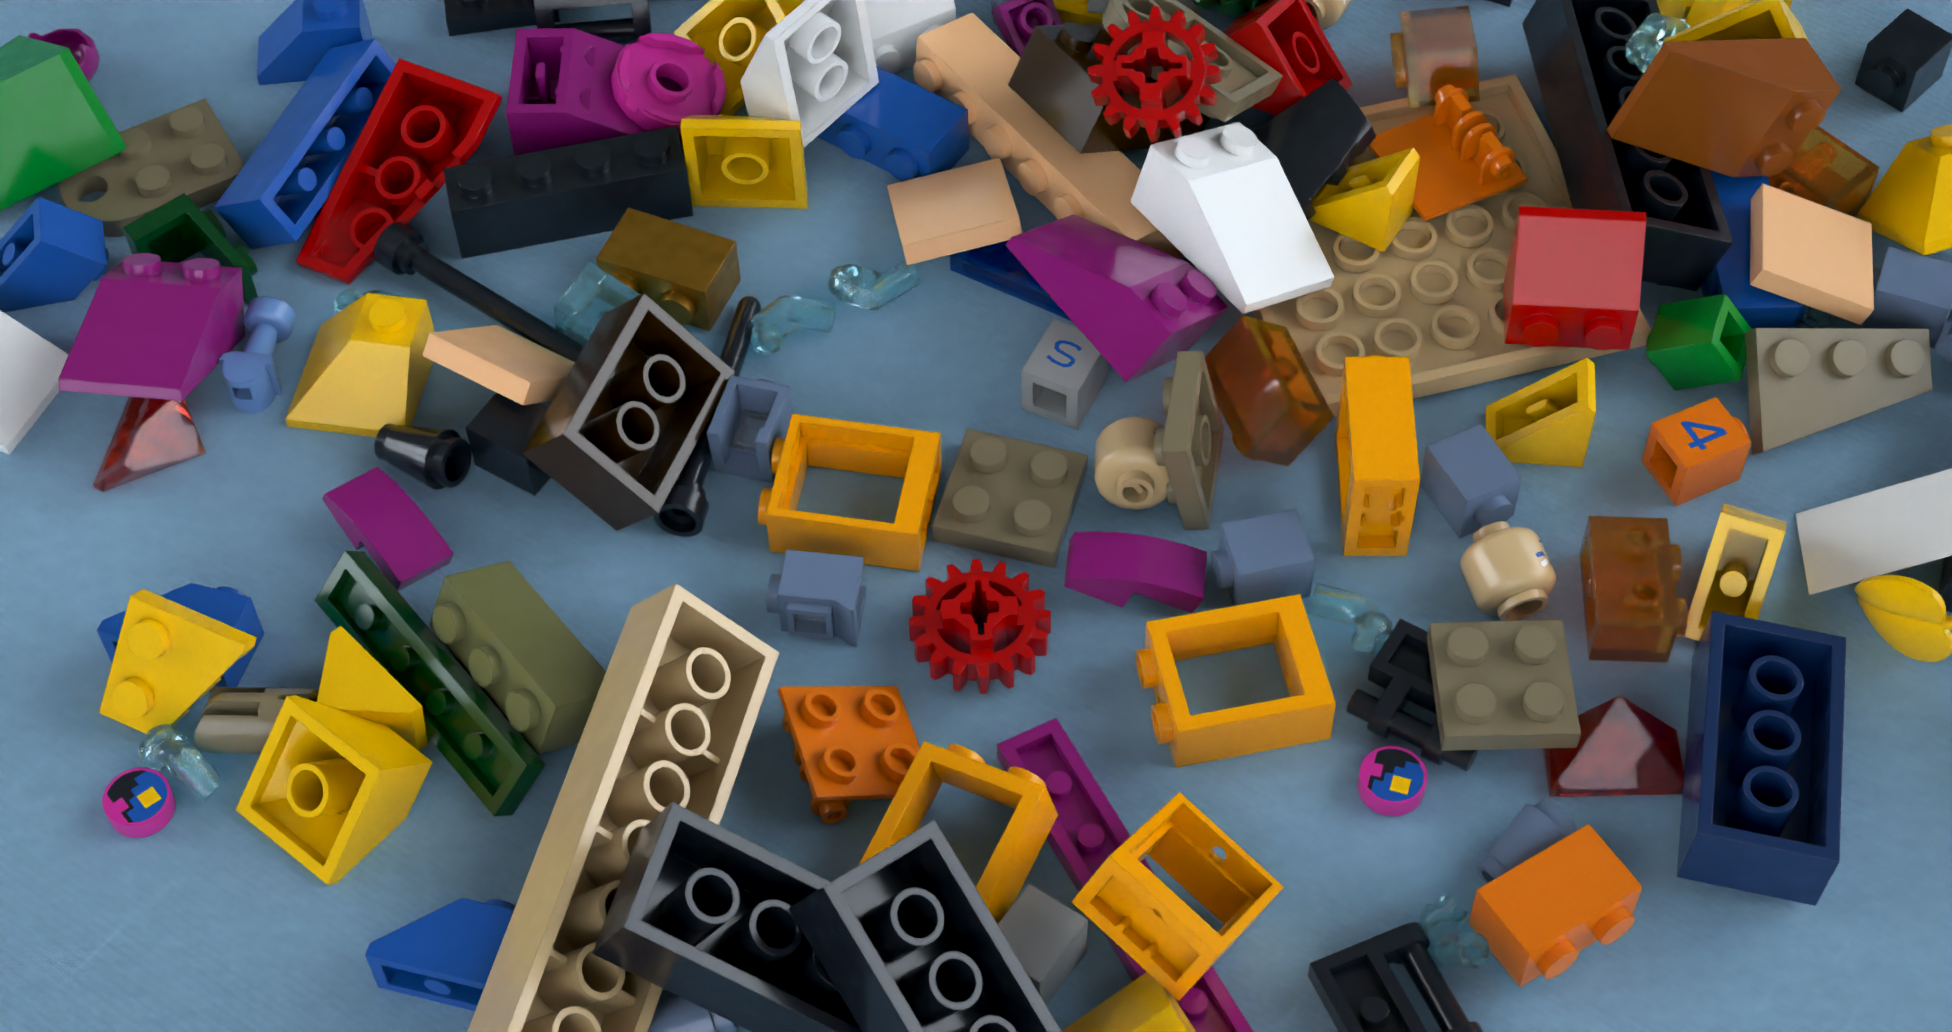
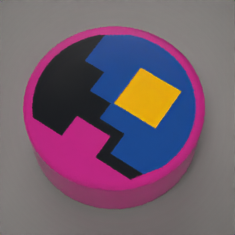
(1392, 781)
(139, 802)

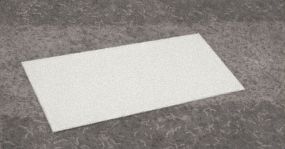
(1877, 532)

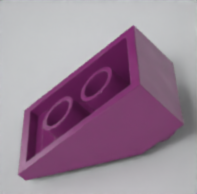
(1120, 292)
(156, 328)

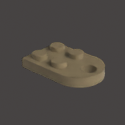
(1244, 75)
(162, 160)

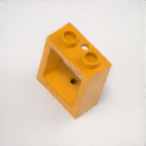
(861, 449)
(1376, 456)
(1244, 729)
(967, 770)
(1152, 920)

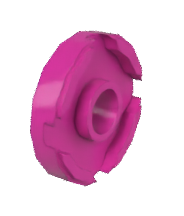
(671, 57)

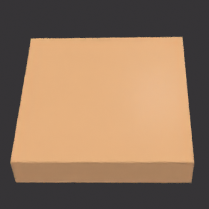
(954, 211)
(1811, 254)
(500, 362)

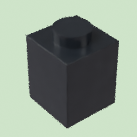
(1904, 60)
(499, 438)

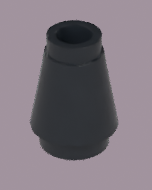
(427, 454)

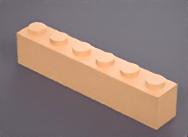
(973, 70)

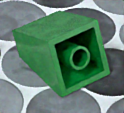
(47, 119)

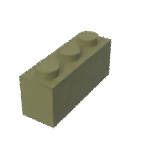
(519, 653)

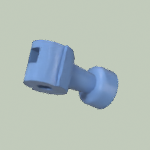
(252, 373)

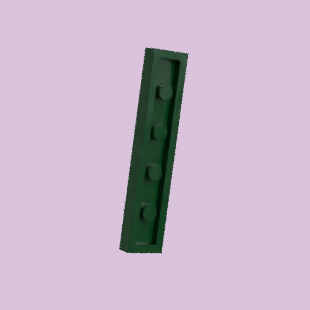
(455, 709)

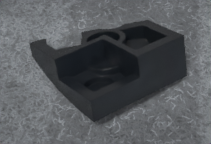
(1317, 140)

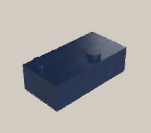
(1763, 759)

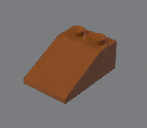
(1728, 104)

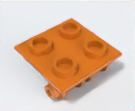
(1457, 155)
(848, 743)

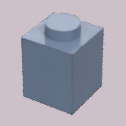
(1911, 293)
(1470, 480)
(1264, 558)

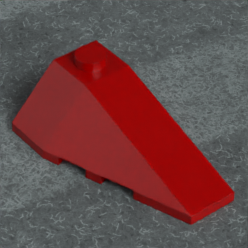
(396, 165)

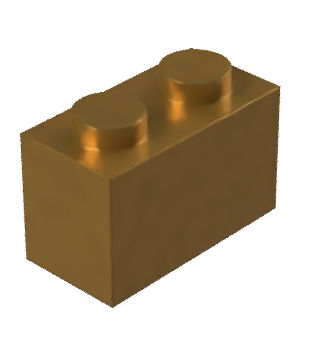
(674, 265)

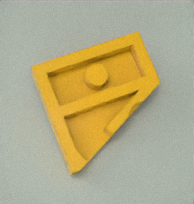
(167, 661)

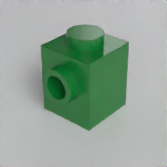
(1698, 342)

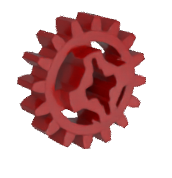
(1131, 70)
(948, 634)

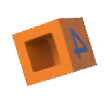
(1696, 450)

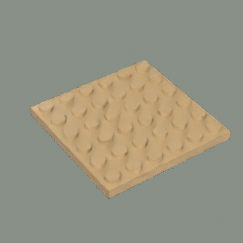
(1440, 278)

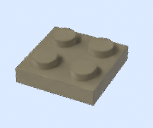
(1190, 440)
(1010, 498)
(1503, 685)

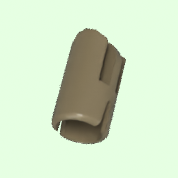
(242, 717)

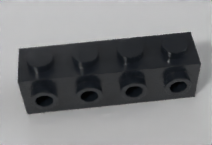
(566, 191)

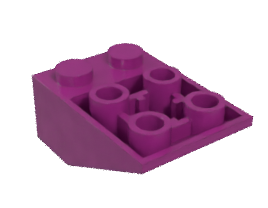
(564, 90)

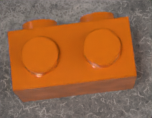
(1556, 906)

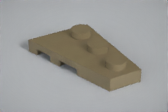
(1828, 376)

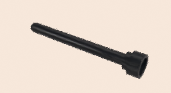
(404, 251)
(687, 502)

